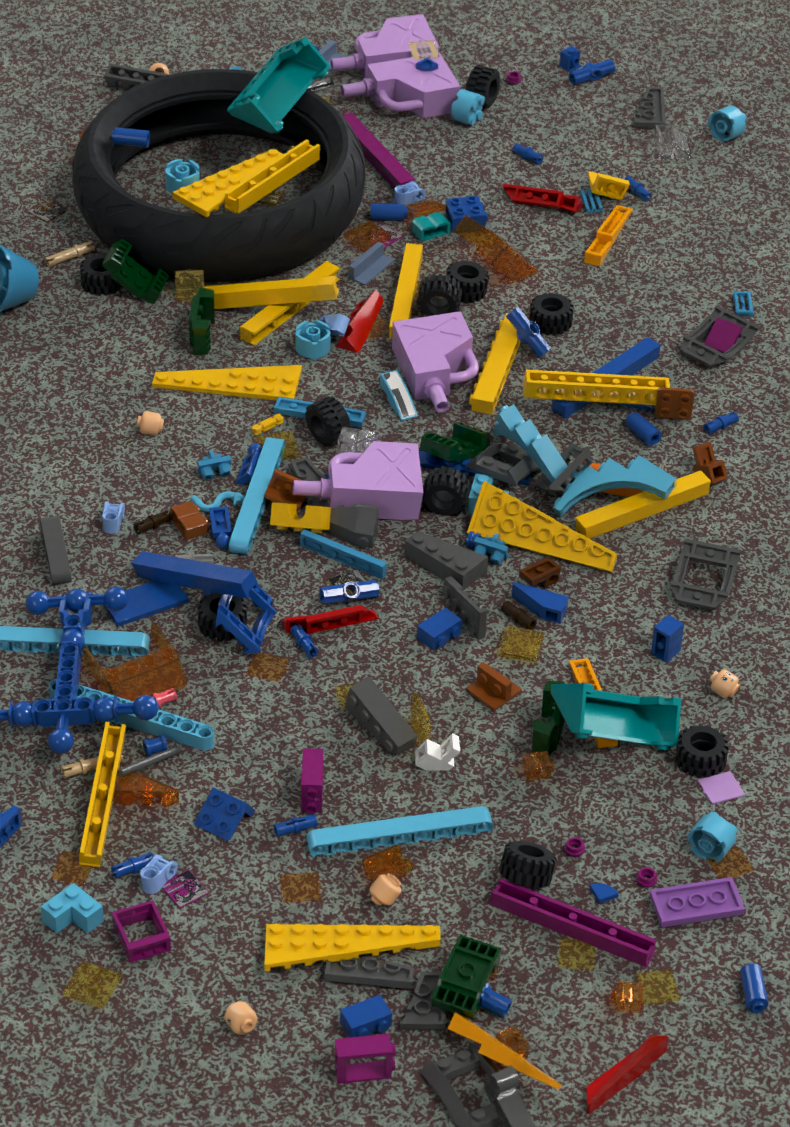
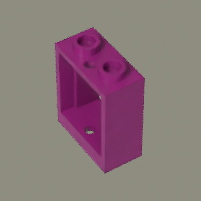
(312, 780)
(147, 946)
(364, 1048)

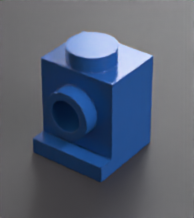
(570, 59)

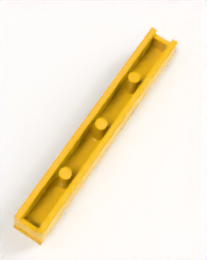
(271, 177)
(407, 284)
(275, 292)
(275, 315)
(641, 506)
(102, 795)

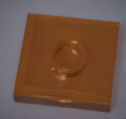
(425, 207)
(367, 235)

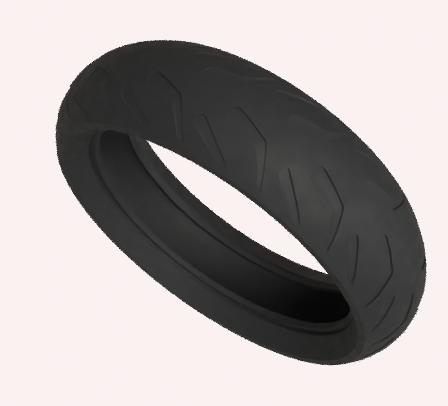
(222, 244)

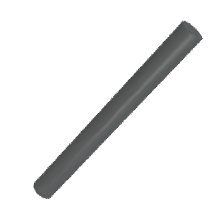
(148, 761)

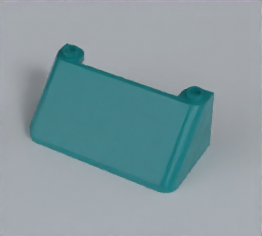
(279, 85)
(618, 716)

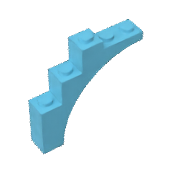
(526, 435)
(611, 475)

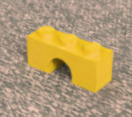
(315, 518)

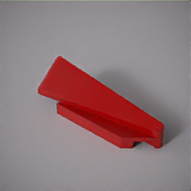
(543, 197)
(361, 322)
(330, 619)
(625, 1071)

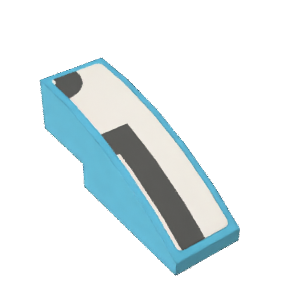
(398, 395)

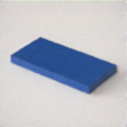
(147, 601)

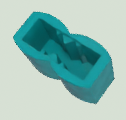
(430, 226)

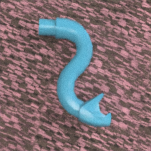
(236, 497)

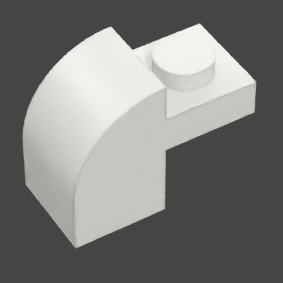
(437, 757)

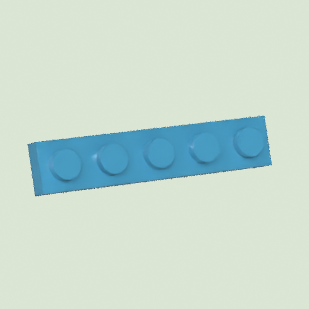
(297, 408)
(343, 554)

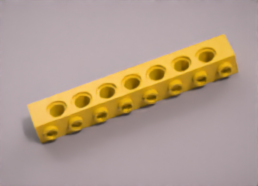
(592, 387)

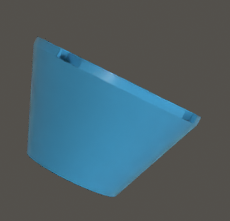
(17, 279)

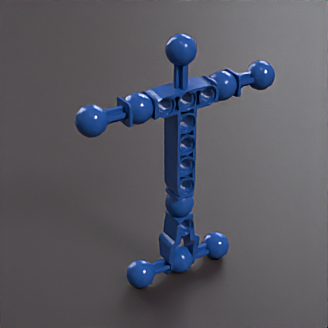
(66, 707)

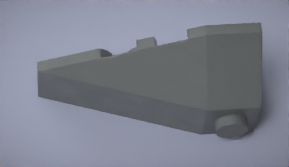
(354, 524)

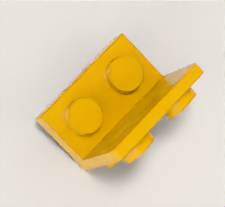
(607, 185)

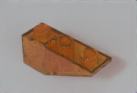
(134, 783)

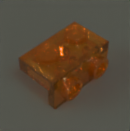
(387, 862)

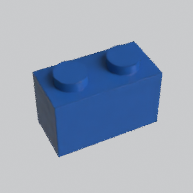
(439, 629)
(667, 638)
(366, 1017)

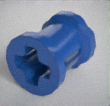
(154, 745)

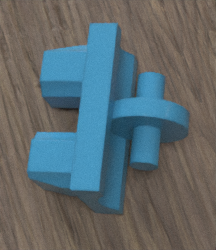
(213, 463)
(493, 546)

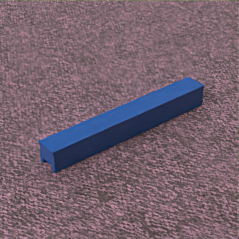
(624, 364)
(195, 574)

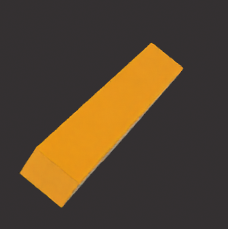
(607, 235)
(586, 675)
(498, 1051)

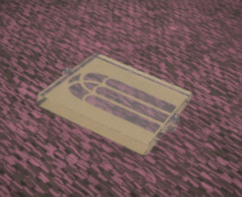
(423, 49)

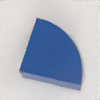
(427, 65)
(603, 892)

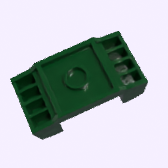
(132, 275)
(200, 318)
(462, 445)
(547, 734)
(465, 976)

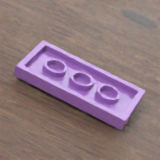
(696, 902)

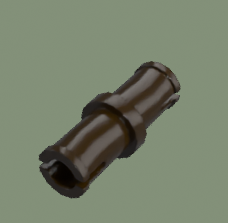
(152, 521)
(519, 615)

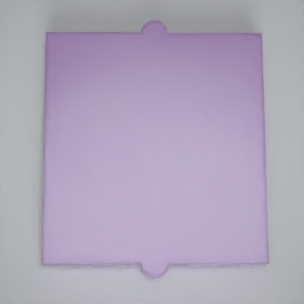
(721, 787)

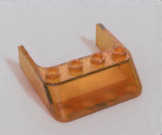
(497, 250)
(143, 675)

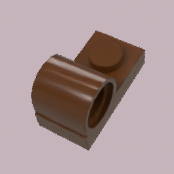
(543, 572)

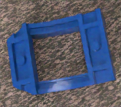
(249, 638)

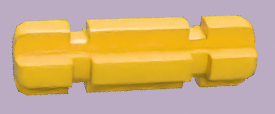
(267, 424)

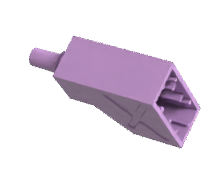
(386, 44)
(405, 88)
(433, 353)
(380, 477)

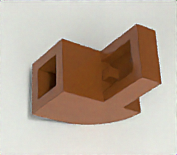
(706, 462)

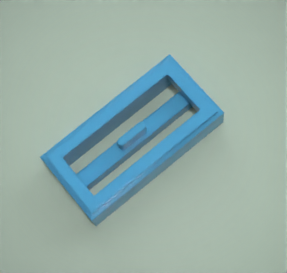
(583, 195)
(744, 312)

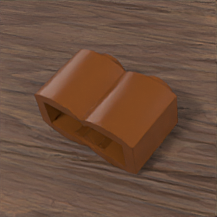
(189, 520)

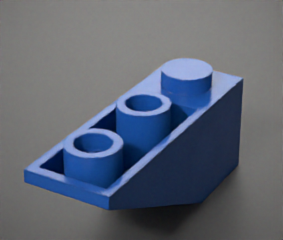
(543, 603)

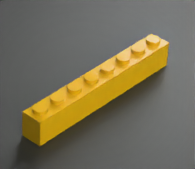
(495, 369)

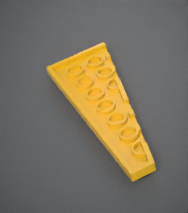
(210, 192)
(248, 382)
(534, 530)
(310, 943)

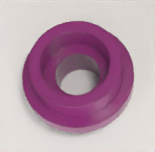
(513, 77)
(574, 842)
(649, 873)

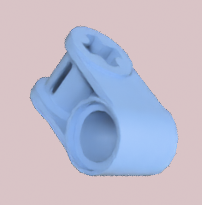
(408, 193)
(337, 323)
(112, 517)
(156, 874)

